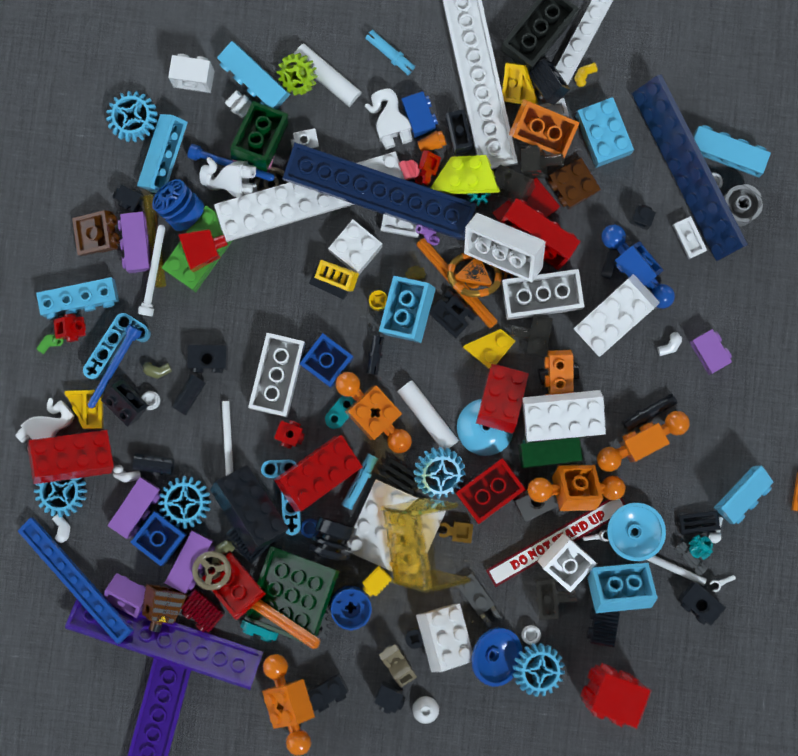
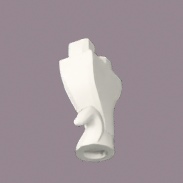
(391, 121)
(231, 178)
(46, 427)

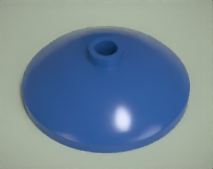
(496, 668)

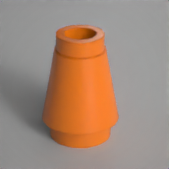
(433, 141)

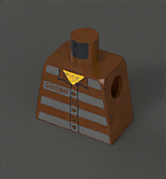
(161, 605)

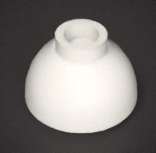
(425, 709)

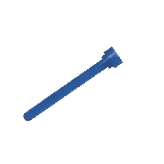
(197, 153)
(131, 335)

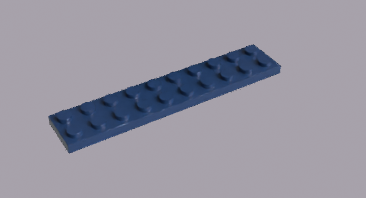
(689, 168)
(378, 191)

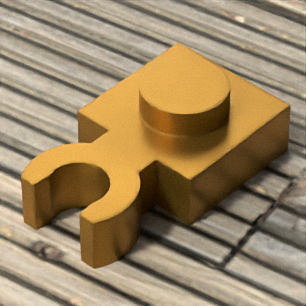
(460, 532)

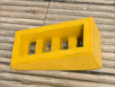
(351, 282)

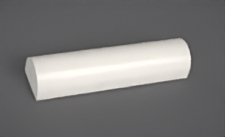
(330, 77)
(427, 415)

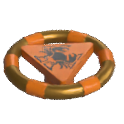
(474, 275)

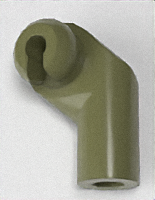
(156, 372)
(223, 547)

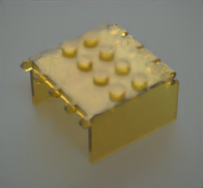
(408, 545)

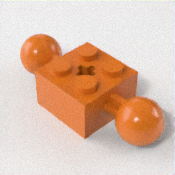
(360, 412)
(646, 441)
(576, 488)
(287, 704)

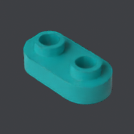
(339, 411)
(251, 628)

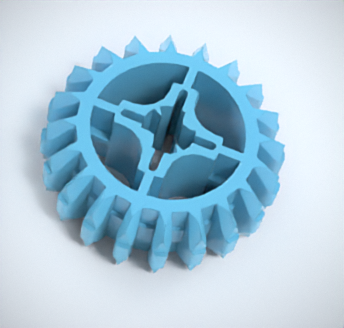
(135, 109)
(440, 487)
(184, 493)
(65, 498)
(538, 685)

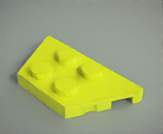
(466, 176)

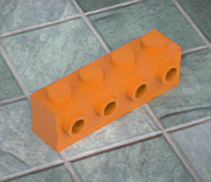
(560, 372)

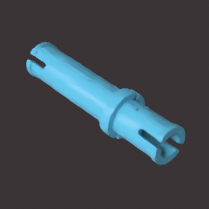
(395, 56)
(359, 481)

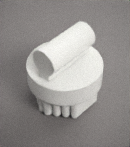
(238, 103)

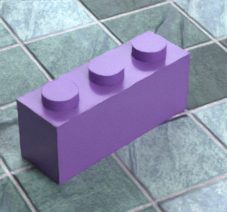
(135, 242)
(135, 508)
(181, 573)

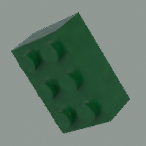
(259, 136)
(549, 452)

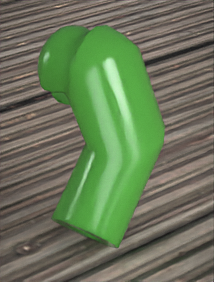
(49, 341)

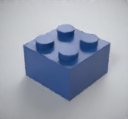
(326, 360)
(158, 538)

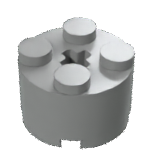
(751, 202)

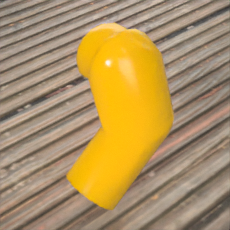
(583, 72)

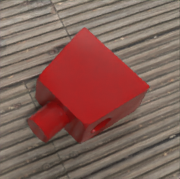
(201, 248)

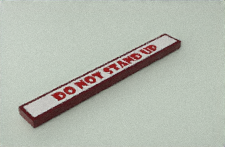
(532, 553)

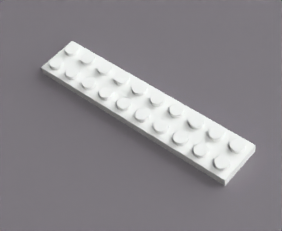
(480, 81)
(286, 203)

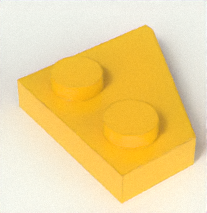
(517, 84)
(490, 347)
(88, 417)

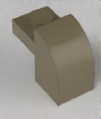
(397, 665)

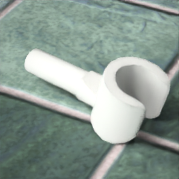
(596, 536)
(716, 537)
(722, 582)

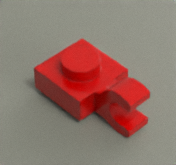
(429, 166)

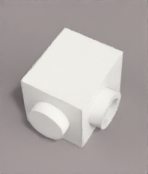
(306, 138)

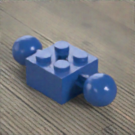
(639, 262)

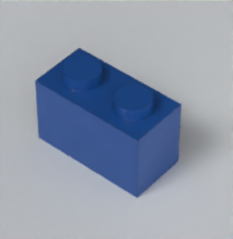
(419, 115)

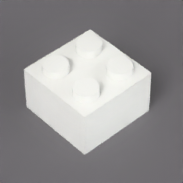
(191, 73)
(355, 247)
(567, 562)

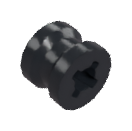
(416, 637)

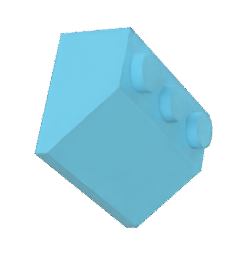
(744, 495)

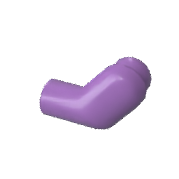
(429, 235)

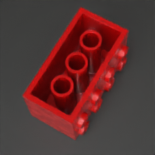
(615, 695)

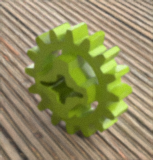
(297, 74)

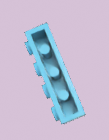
(253, 76)
(162, 152)
(731, 152)
(77, 297)

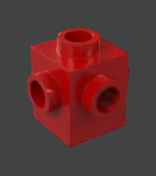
(69, 327)
(282, 434)

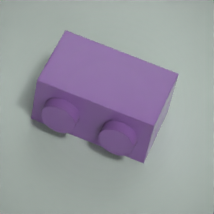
(711, 352)
(125, 595)

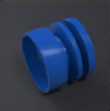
(178, 205)
(358, 616)

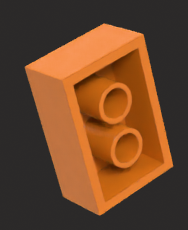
(543, 128)

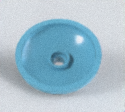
(477, 439)
(650, 533)

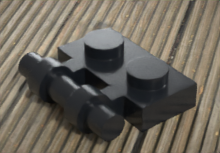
(448, 317)

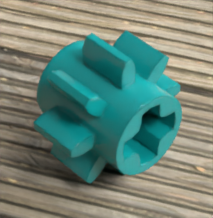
(479, 200)
(701, 547)

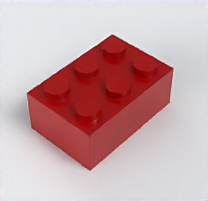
(502, 398)
(490, 491)

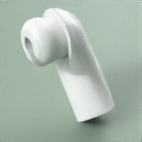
(672, 346)
(125, 476)

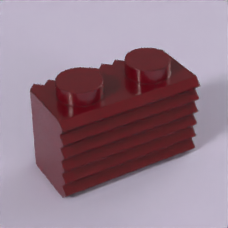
(202, 611)

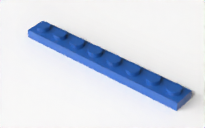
(75, 580)

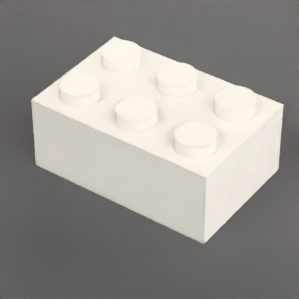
(445, 638)

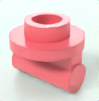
(409, 169)

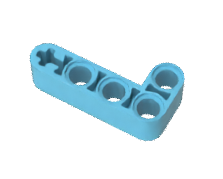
(105, 344)
(280, 468)

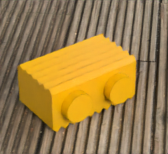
(376, 581)

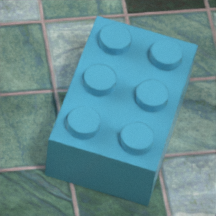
(604, 132)
(407, 309)
(622, 587)

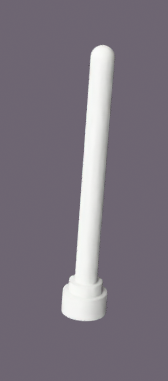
(147, 308)

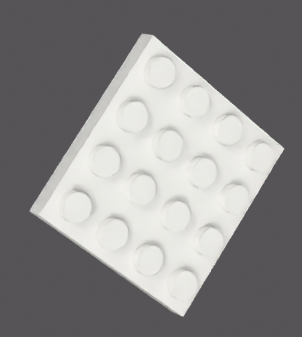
(371, 535)

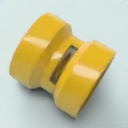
(378, 297)

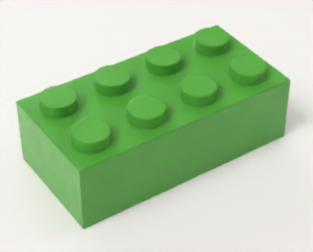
(177, 263)

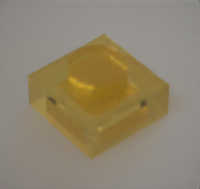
(415, 273)

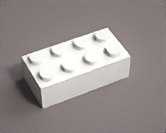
(504, 247)
(544, 296)
(616, 315)
(277, 375)
(564, 415)

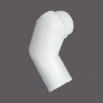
(63, 529)

